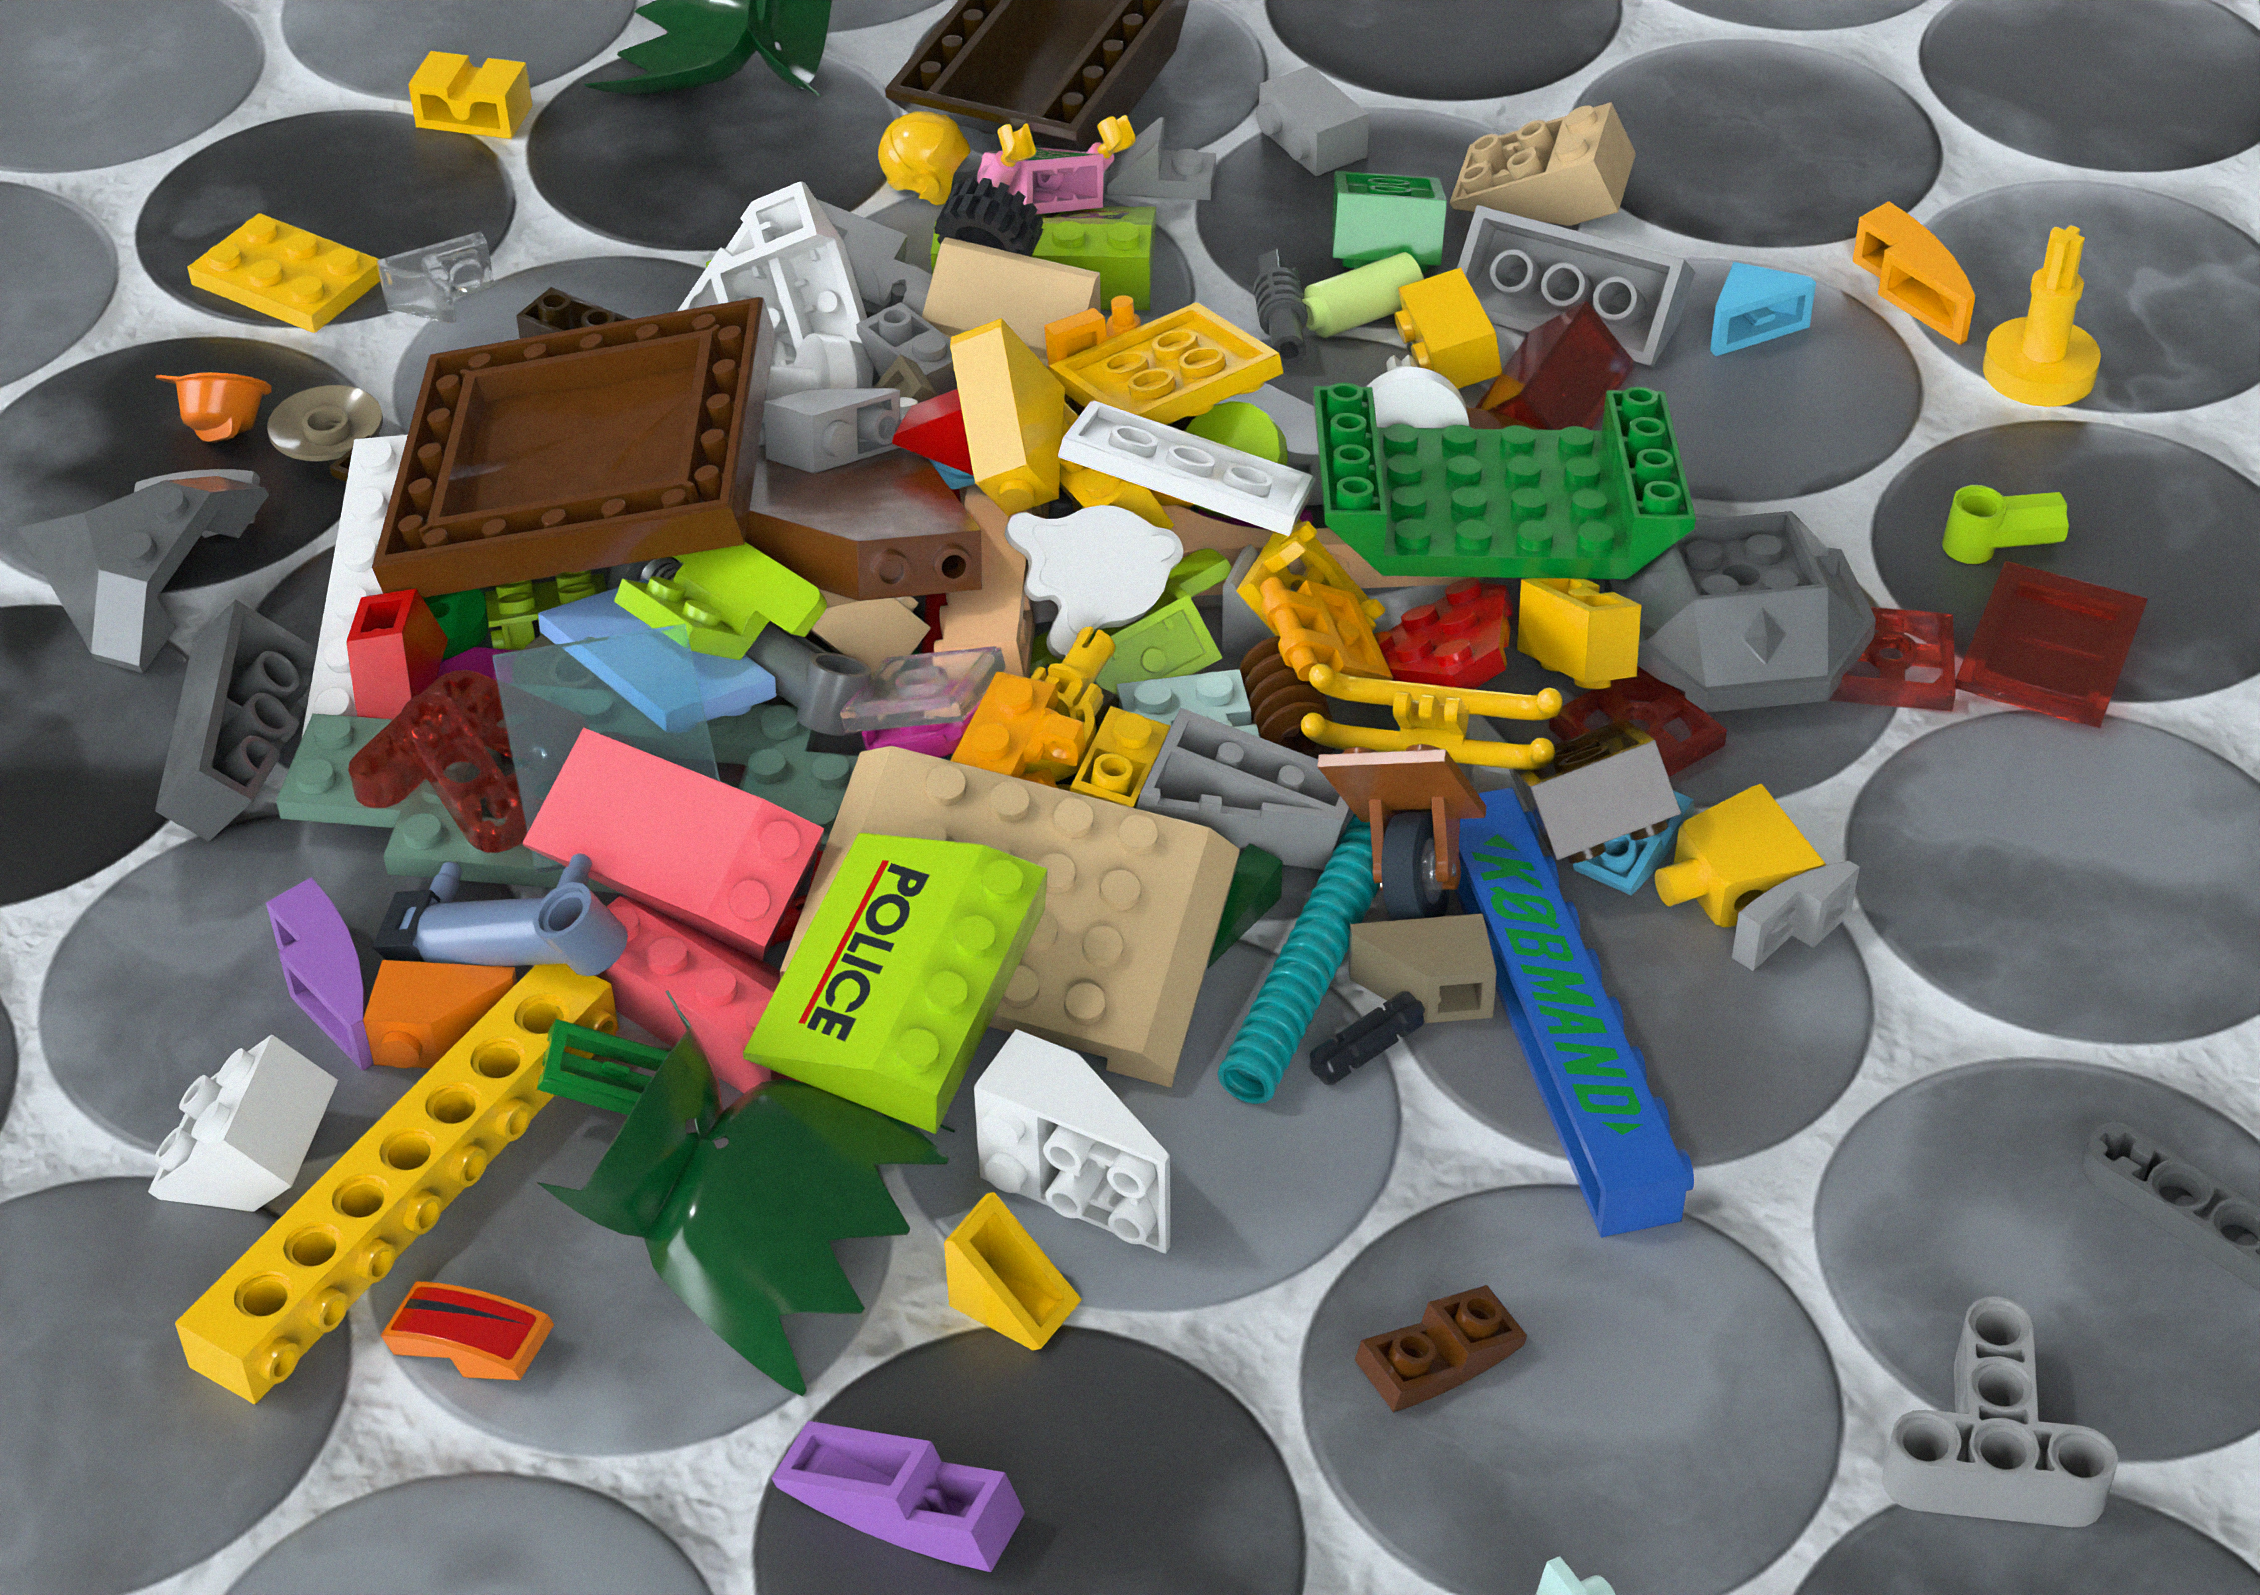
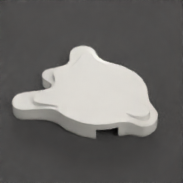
(1095, 565)

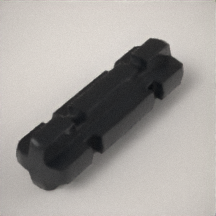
(1366, 1038)

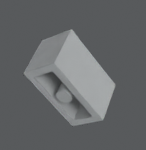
(1313, 120)

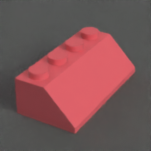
(711, 983)

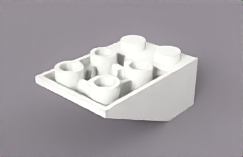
(1070, 1142)

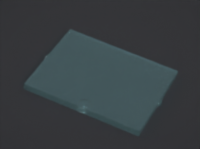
(621, 686)

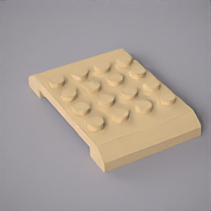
(1124, 906)

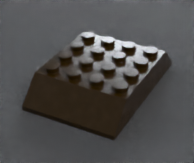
(1040, 65)

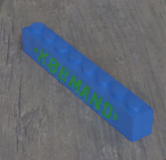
(1569, 1026)

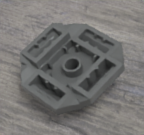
(1749, 614)

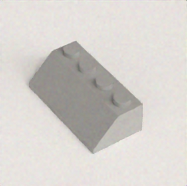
(1539, 270)

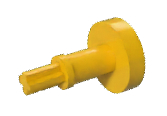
(2045, 355)

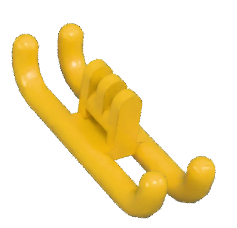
(1433, 717)

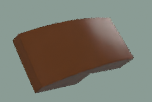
(1447, 1348)

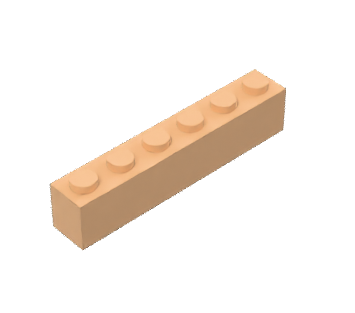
(1001, 610)

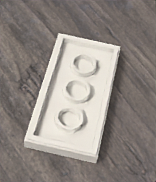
(1188, 467)

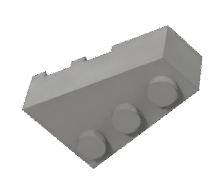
(1245, 791)

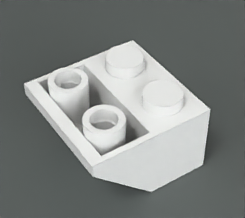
(244, 1129)

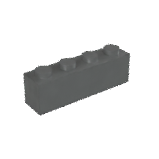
(233, 717)

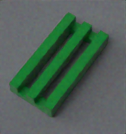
(605, 1045)

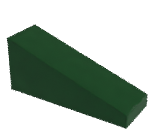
(1252, 893)

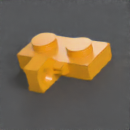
(1019, 727)

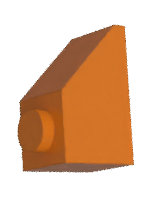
(428, 1007)

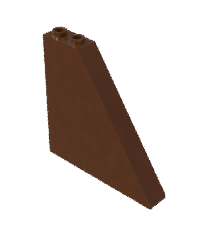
(866, 527)

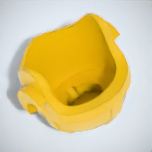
(923, 154)

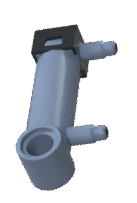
(556, 929)

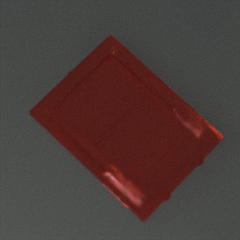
(2051, 644)

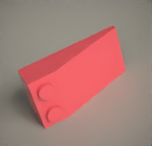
(677, 841)

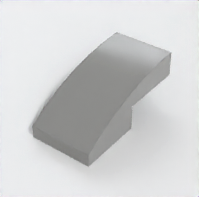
(1799, 907)

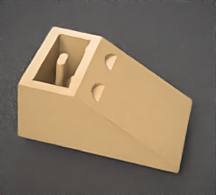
(1550, 169)

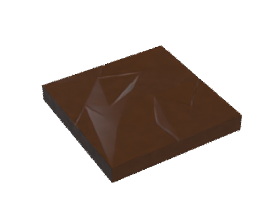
(580, 450)

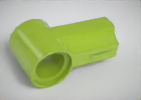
(1987, 521)

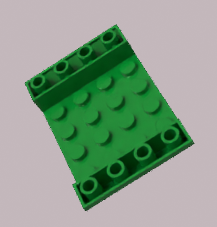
(1506, 496)

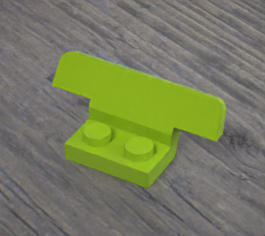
(725, 599)
(1168, 637)

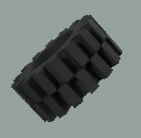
(989, 217)

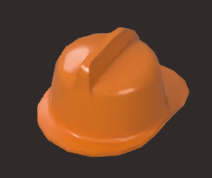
(218, 403)

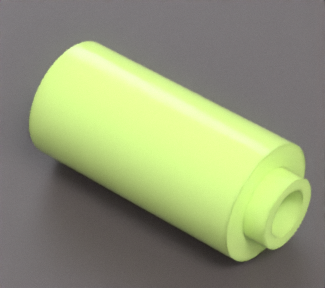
(1359, 295)

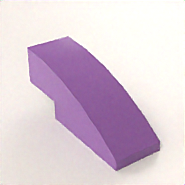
(322, 966)
(902, 1493)

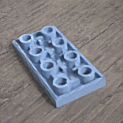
(725, 684)

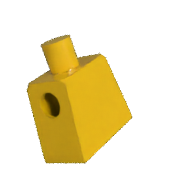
(1735, 855)

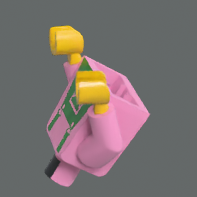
(1055, 177)

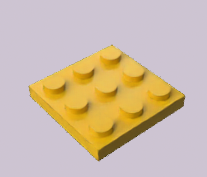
(1170, 366)

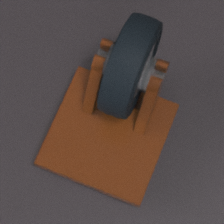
(1414, 820)

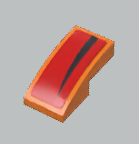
(473, 1328)

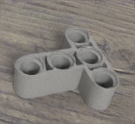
(1993, 1451)

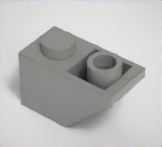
(904, 332)
(830, 426)

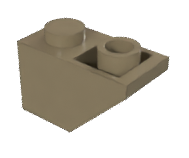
(1436, 959)

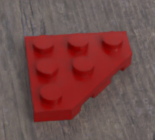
(1453, 639)

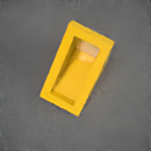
(1005, 1277)

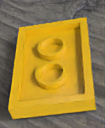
(285, 272)

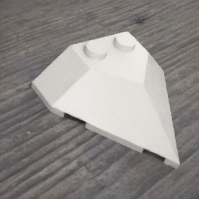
(798, 266)

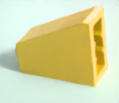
(1009, 416)

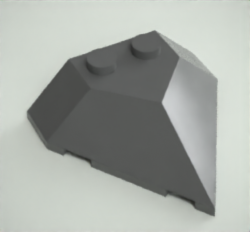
(121, 554)

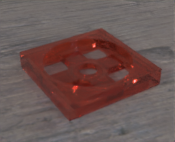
(1891, 687)
(1665, 706)

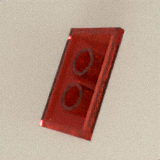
(1561, 373)

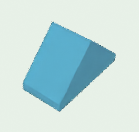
(1760, 307)

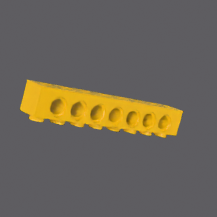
(387, 1187)

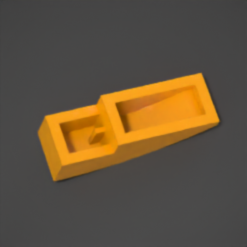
(1915, 270)

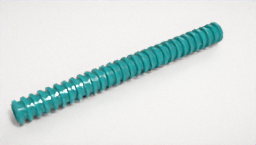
(1302, 970)

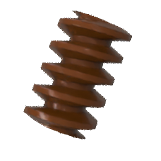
(1281, 699)

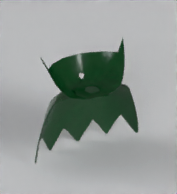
(719, 37)
(749, 1222)

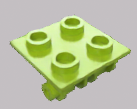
(519, 603)

